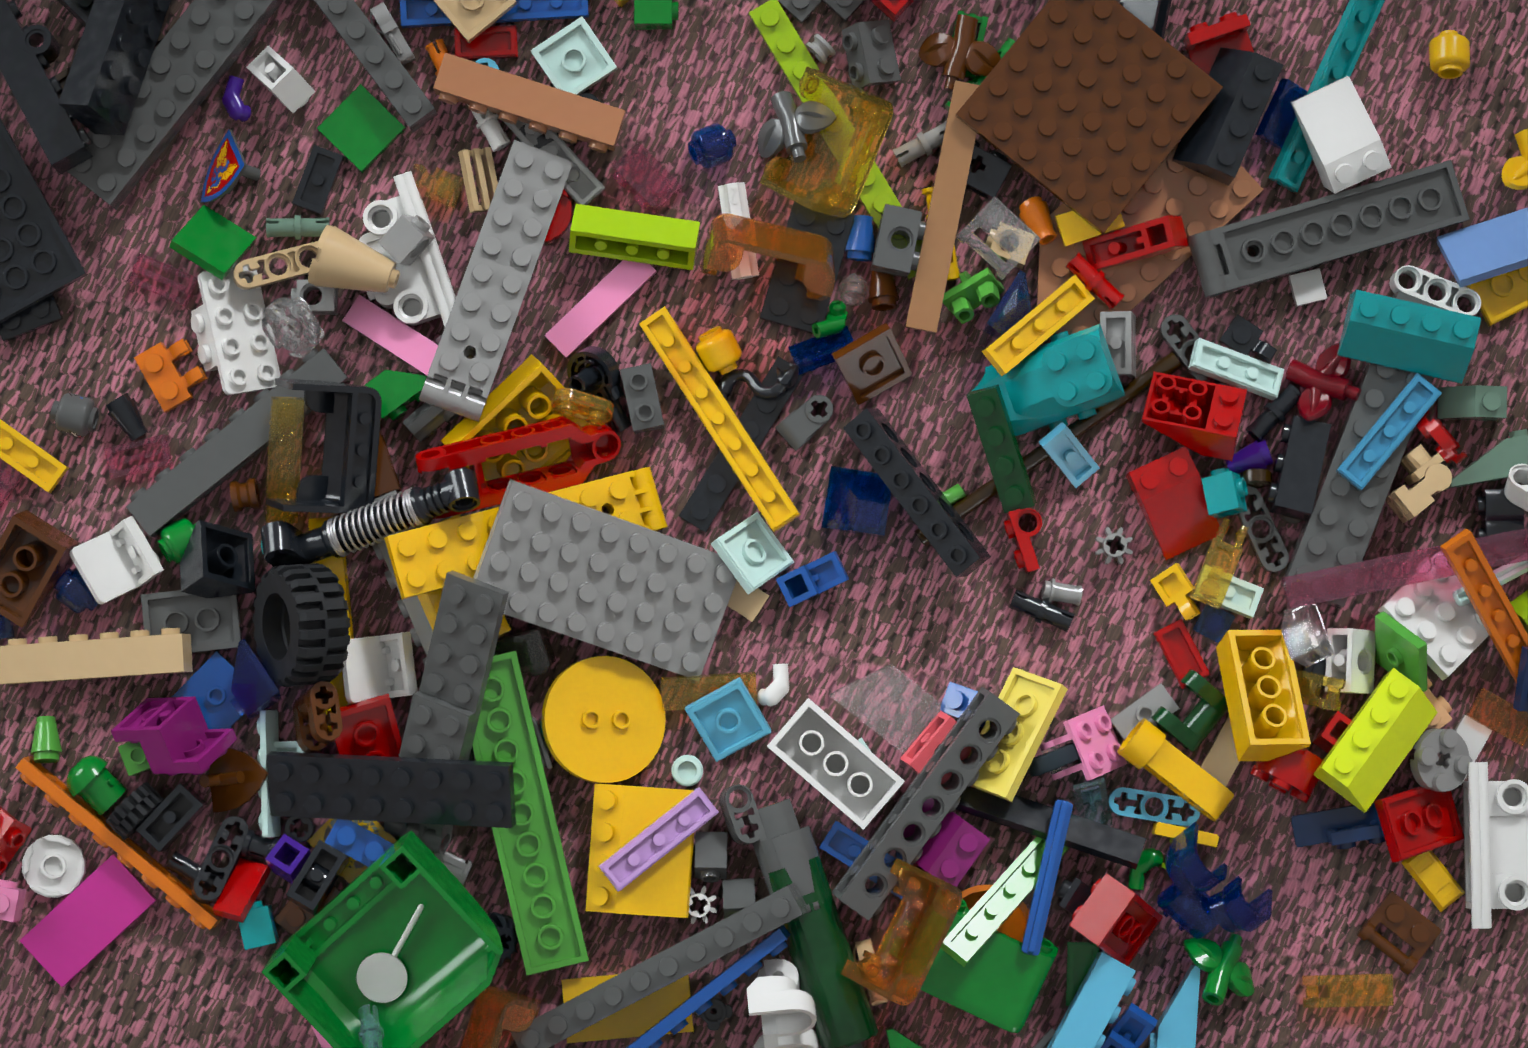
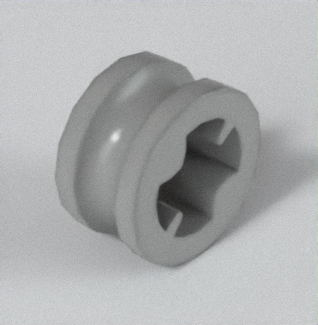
(820, 48)

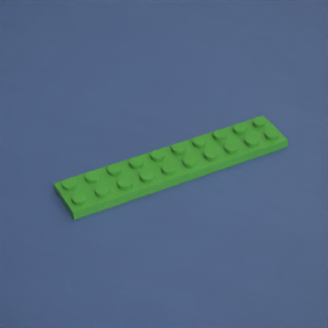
(532, 849)

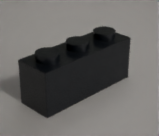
(1298, 468)

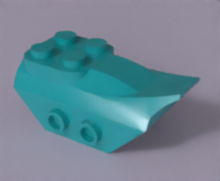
(1058, 381)

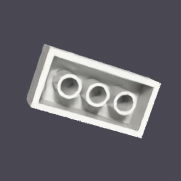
(835, 763)

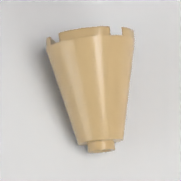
(350, 264)

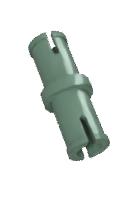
(296, 227)

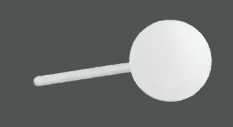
(383, 975)

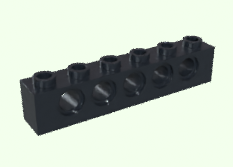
(916, 492)

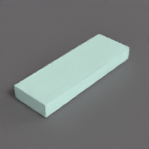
(1236, 369)

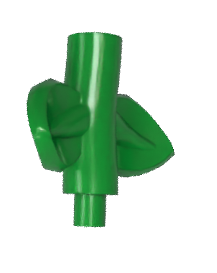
(1222, 967)

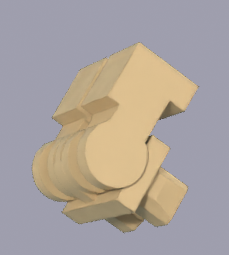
(1428, 480)

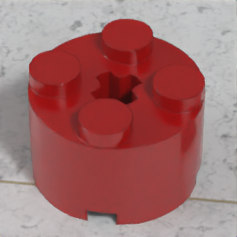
(1290, 773)

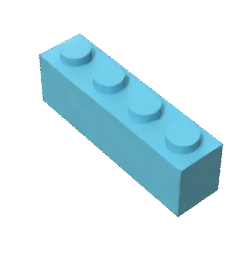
(1094, 1004)

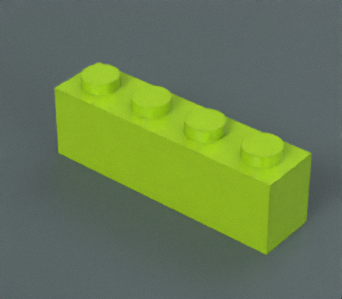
(634, 236)

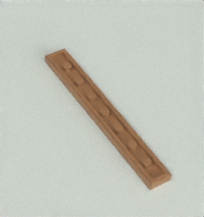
(942, 216)

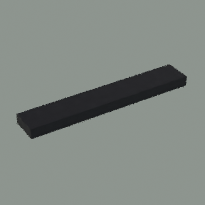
(1035, 820)

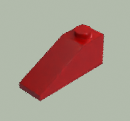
(1136, 242)

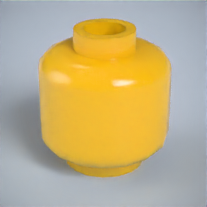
(1449, 54)
(718, 350)

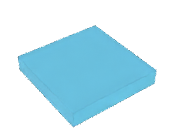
(728, 719)

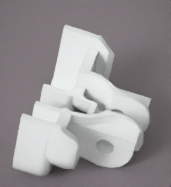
(784, 1008)

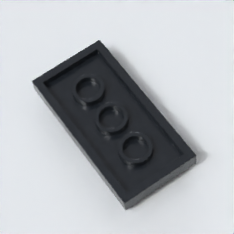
(786, 296)

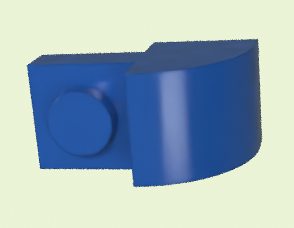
(812, 579)
(1130, 1029)

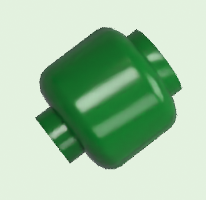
(175, 539)

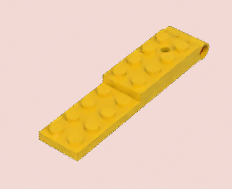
(429, 552)

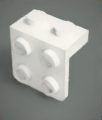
(116, 561)
(379, 667)

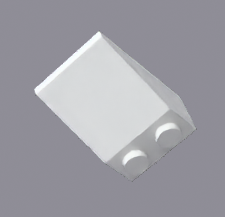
(1340, 135)

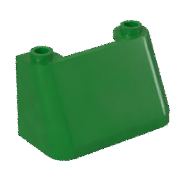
(996, 983)

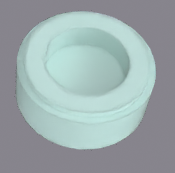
(687, 770)

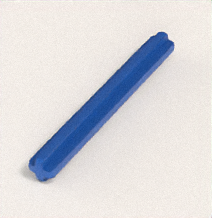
(1046, 877)

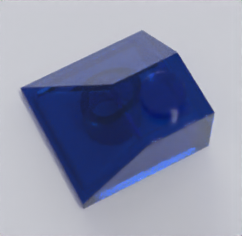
(1011, 308)
(856, 502)
(251, 684)

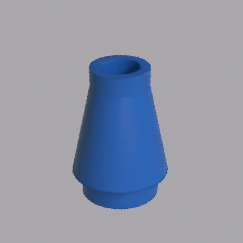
(861, 239)

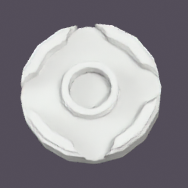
(66, 865)

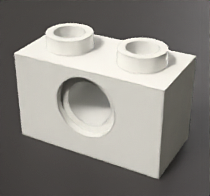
(1352, 659)

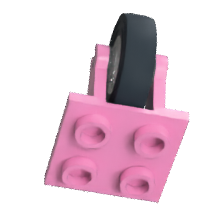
(1092, 743)

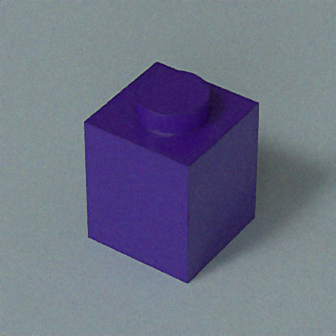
(287, 858)

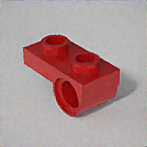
(1025, 555)

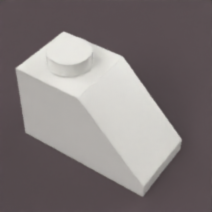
(281, 79)

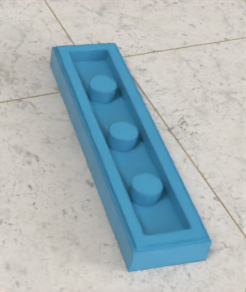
(1388, 431)

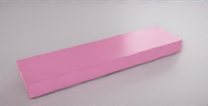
(599, 305)
(391, 334)

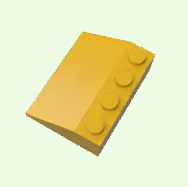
(518, 401)
(617, 818)

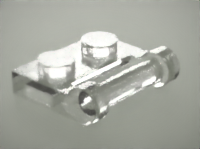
(1005, 230)

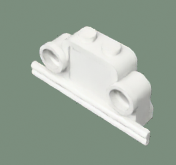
(423, 286)
(1494, 844)

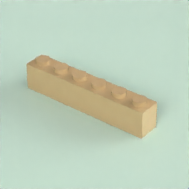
(95, 658)

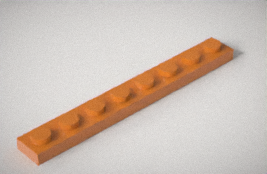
(128, 851)

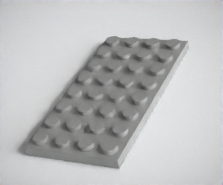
(606, 580)

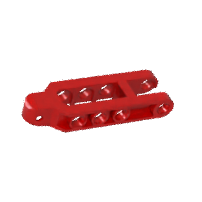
(587, 449)

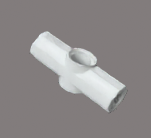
(734, 201)

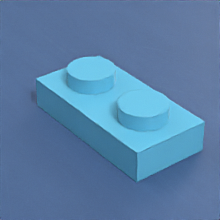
(1069, 454)

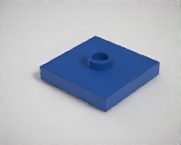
(212, 690)

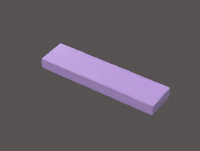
(658, 839)

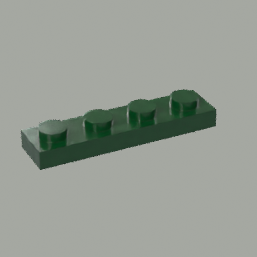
(1001, 448)

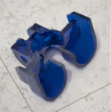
(1191, 905)

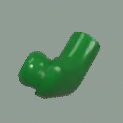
(834, 322)
(1148, 859)

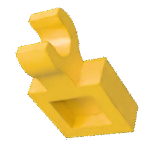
(1173, 588)

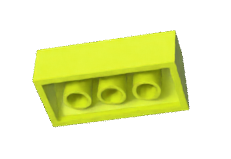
(1377, 740)

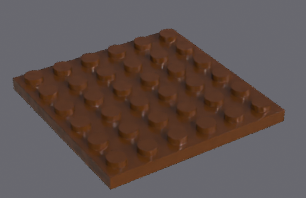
(1089, 104)

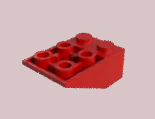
(1196, 413)

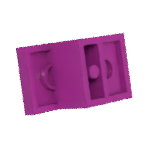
(174, 735)

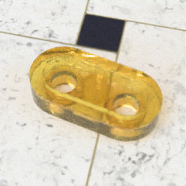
(582, 405)

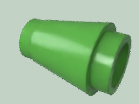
(46, 741)

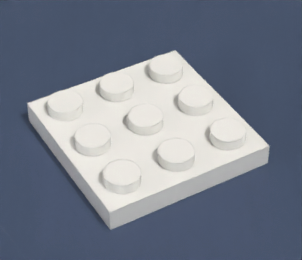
(1434, 616)

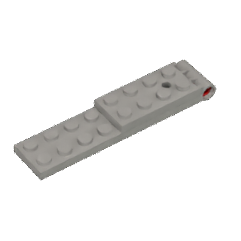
(496, 280)

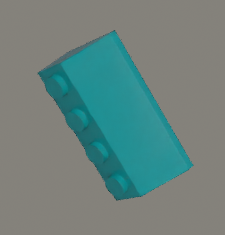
(1408, 336)

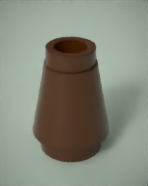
(882, 292)

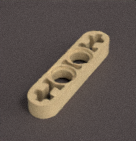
(289, 256)

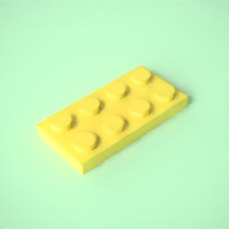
(1037, 703)

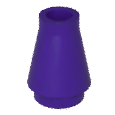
(1253, 456)

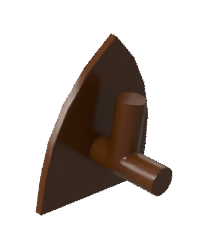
(233, 780)

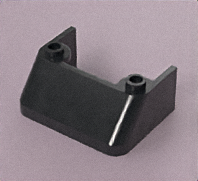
(348, 450)

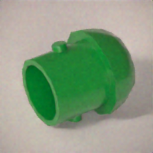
(95, 783)

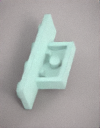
(269, 741)

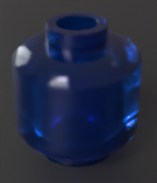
(711, 145)
(74, 592)

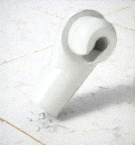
(777, 689)

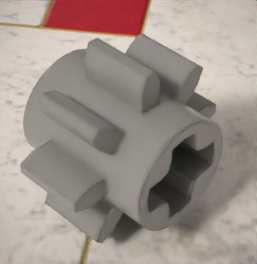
(1105, 548)

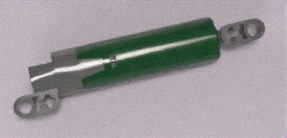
(818, 936)

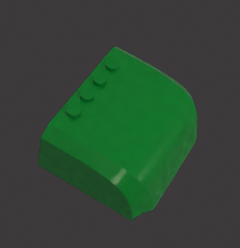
(445, 956)

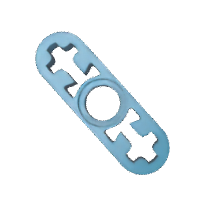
(1131, 794)

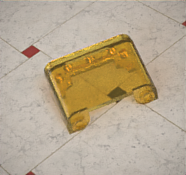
(838, 155)

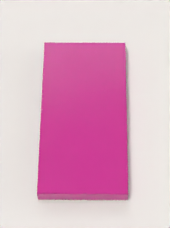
(88, 920)

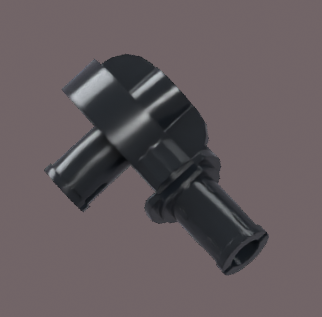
(600, 379)

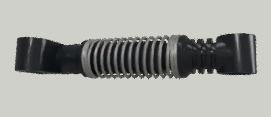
(289, 546)

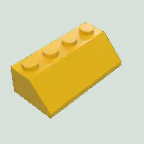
(1262, 695)

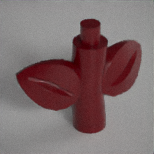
(1322, 383)

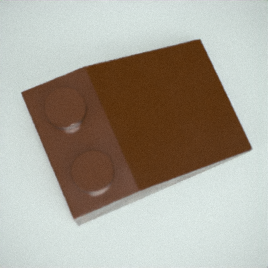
(30, 564)

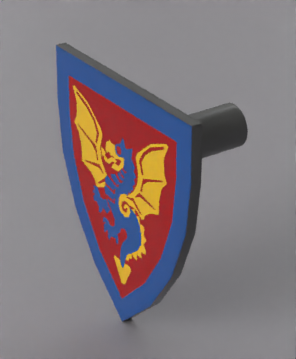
(226, 170)

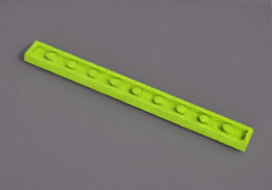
(793, 59)

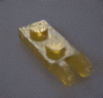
(1218, 567)

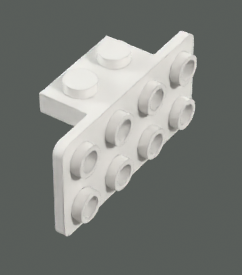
(232, 334)

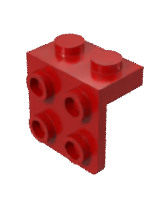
(1205, 41)

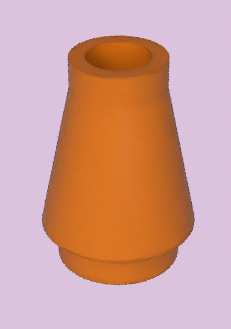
(1037, 217)

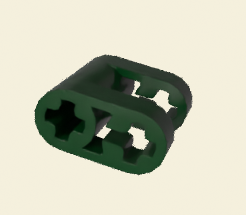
(1202, 717)

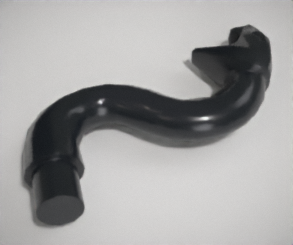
(786, 380)

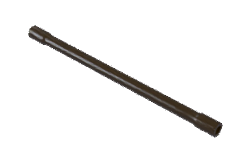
(1167, 365)

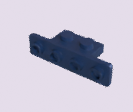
(1338, 827)

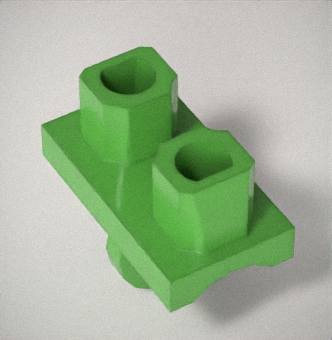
(972, 293)

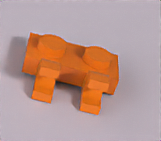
(164, 377)

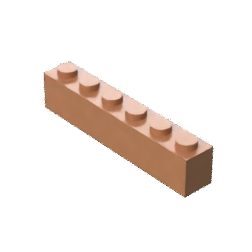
(529, 102)

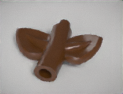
(960, 52)

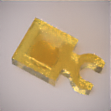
(441, 187)

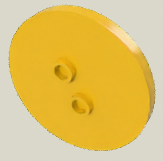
(603, 719)

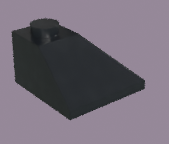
(217, 562)

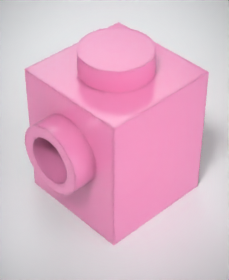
(11, 901)

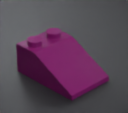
(952, 849)

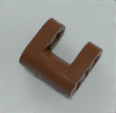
(312, 709)

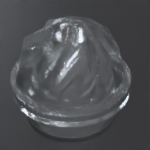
(853, 289)

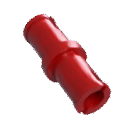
(1095, 281)

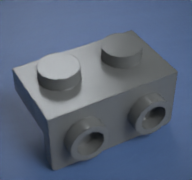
(870, 53)

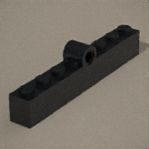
(36, 93)

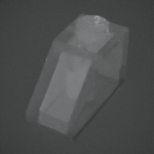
(1306, 635)

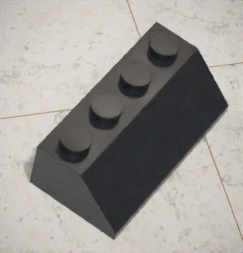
(1225, 128)

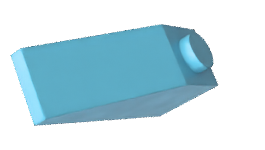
(1179, 1019)

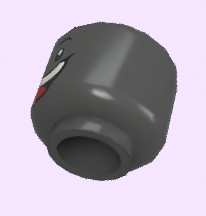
(75, 415)

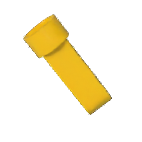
(1149, 749)

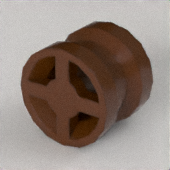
(245, 495)

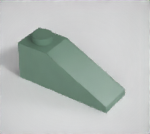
(1496, 462)

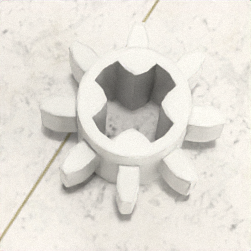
(707, 908)

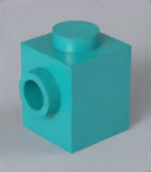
(1225, 493)

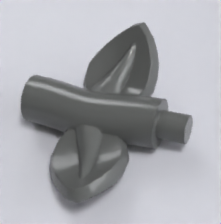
(791, 126)

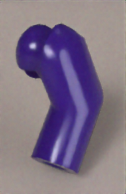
(232, 101)

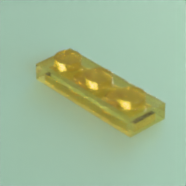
(684, 690)

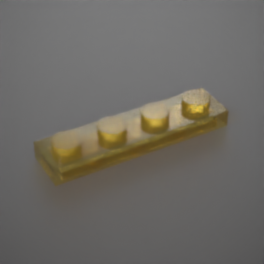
(284, 454)

